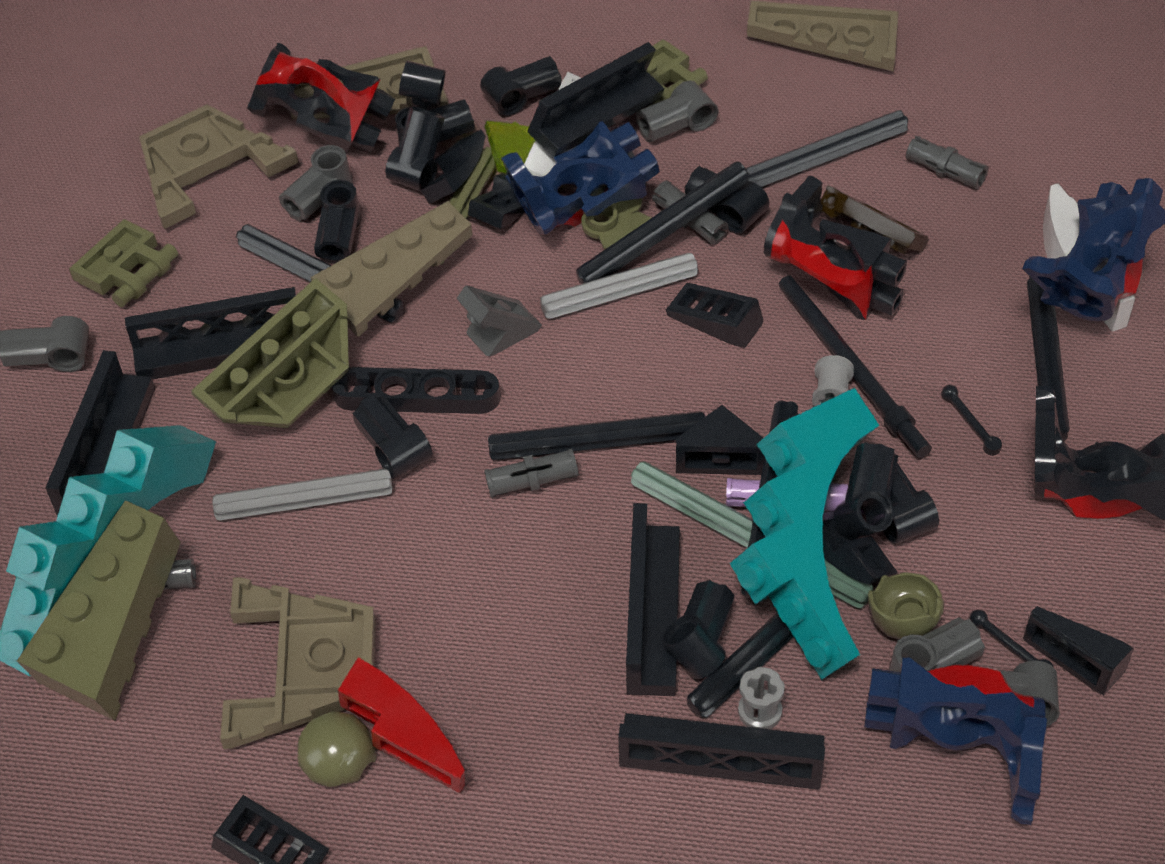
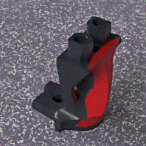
(342, 102)
(857, 274)
(1117, 474)

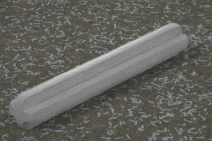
(618, 285)
(302, 494)

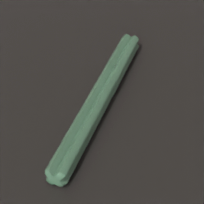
(730, 523)

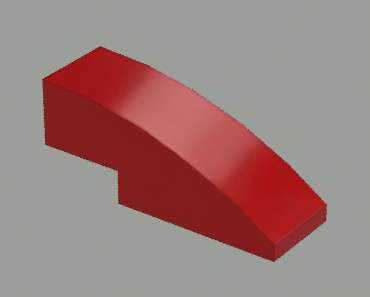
(400, 724)

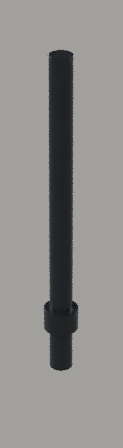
(896, 417)

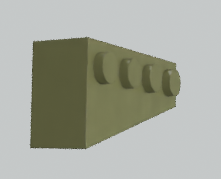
(104, 612)

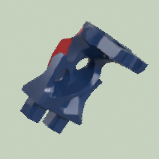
(597, 169)
(1110, 229)
(961, 711)

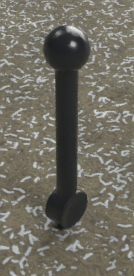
(992, 444)
(980, 620)

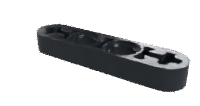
(417, 383)

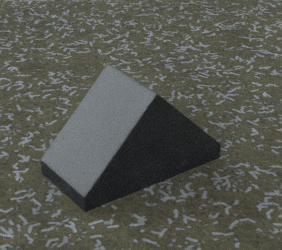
(719, 446)

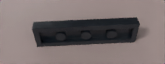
(603, 95)
(203, 348)
(109, 404)
(651, 606)
(721, 751)

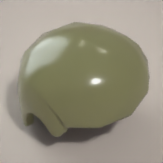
(906, 605)
(335, 749)

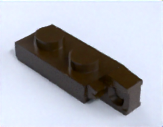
(865, 217)

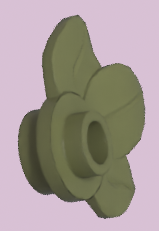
(614, 221)

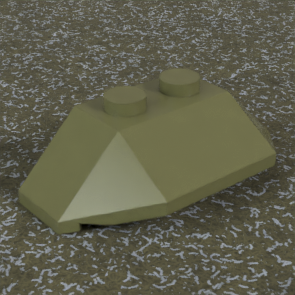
(283, 363)

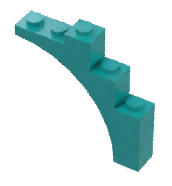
(789, 512)
(45, 556)

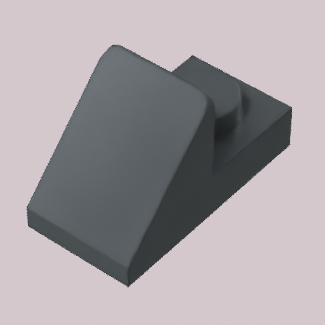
(496, 320)

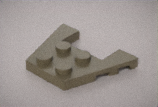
(198, 146)
(315, 654)

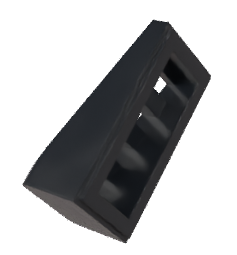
(736, 328)
(1079, 649)
(249, 812)

